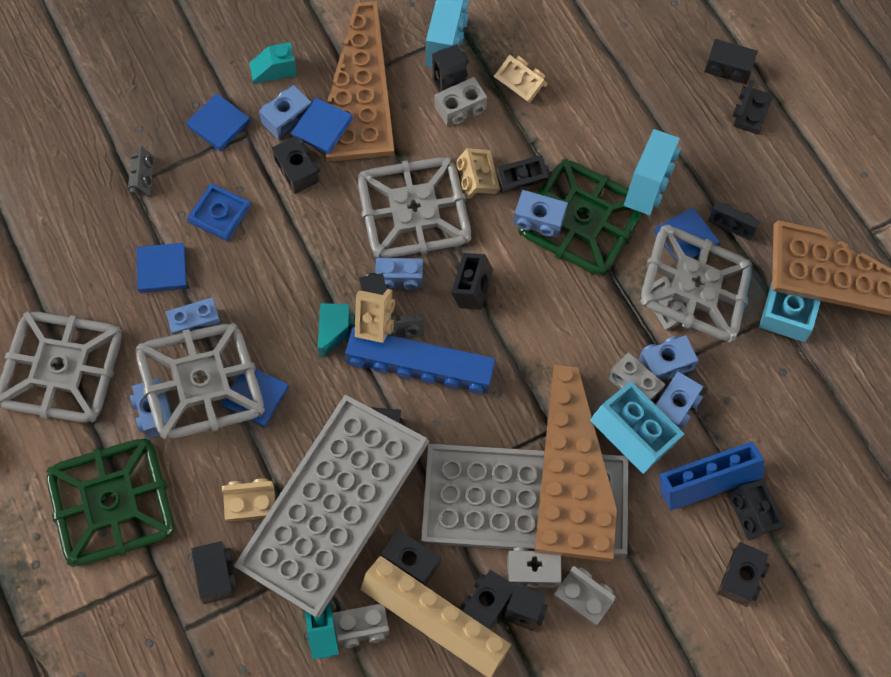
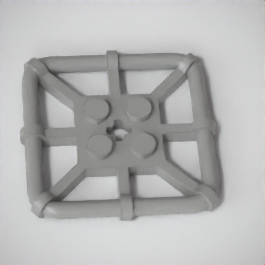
(405, 219)
(684, 289)
(66, 379)
(191, 392)

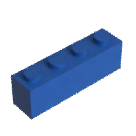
(711, 475)

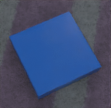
(218, 122)
(322, 125)
(219, 212)
(691, 223)
(161, 267)
(271, 391)

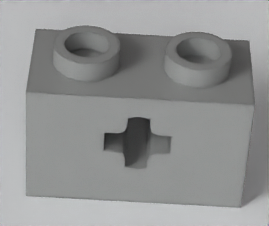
(520, 573)

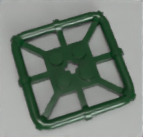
(587, 229)
(123, 510)

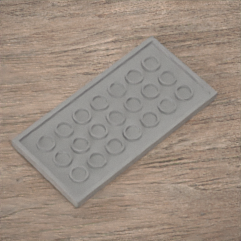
(494, 496)
(331, 505)

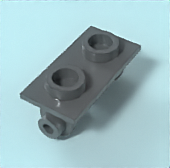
(142, 164)
(409, 326)

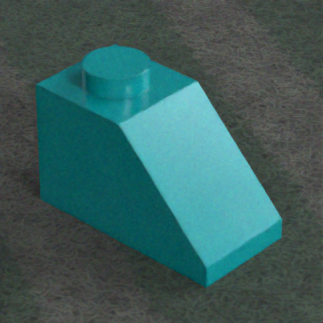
(273, 63)
(333, 326)
(322, 634)

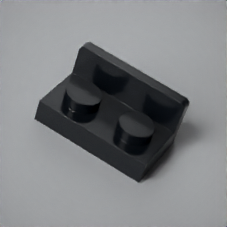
(753, 110)
(734, 220)
(756, 509)

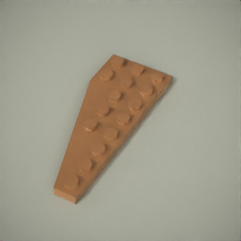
(362, 90)
(827, 270)
(575, 493)

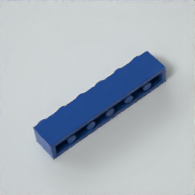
(422, 361)

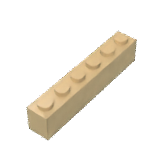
(435, 617)

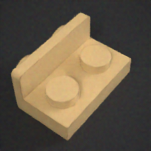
(520, 78)
(477, 172)
(374, 315)
(248, 500)

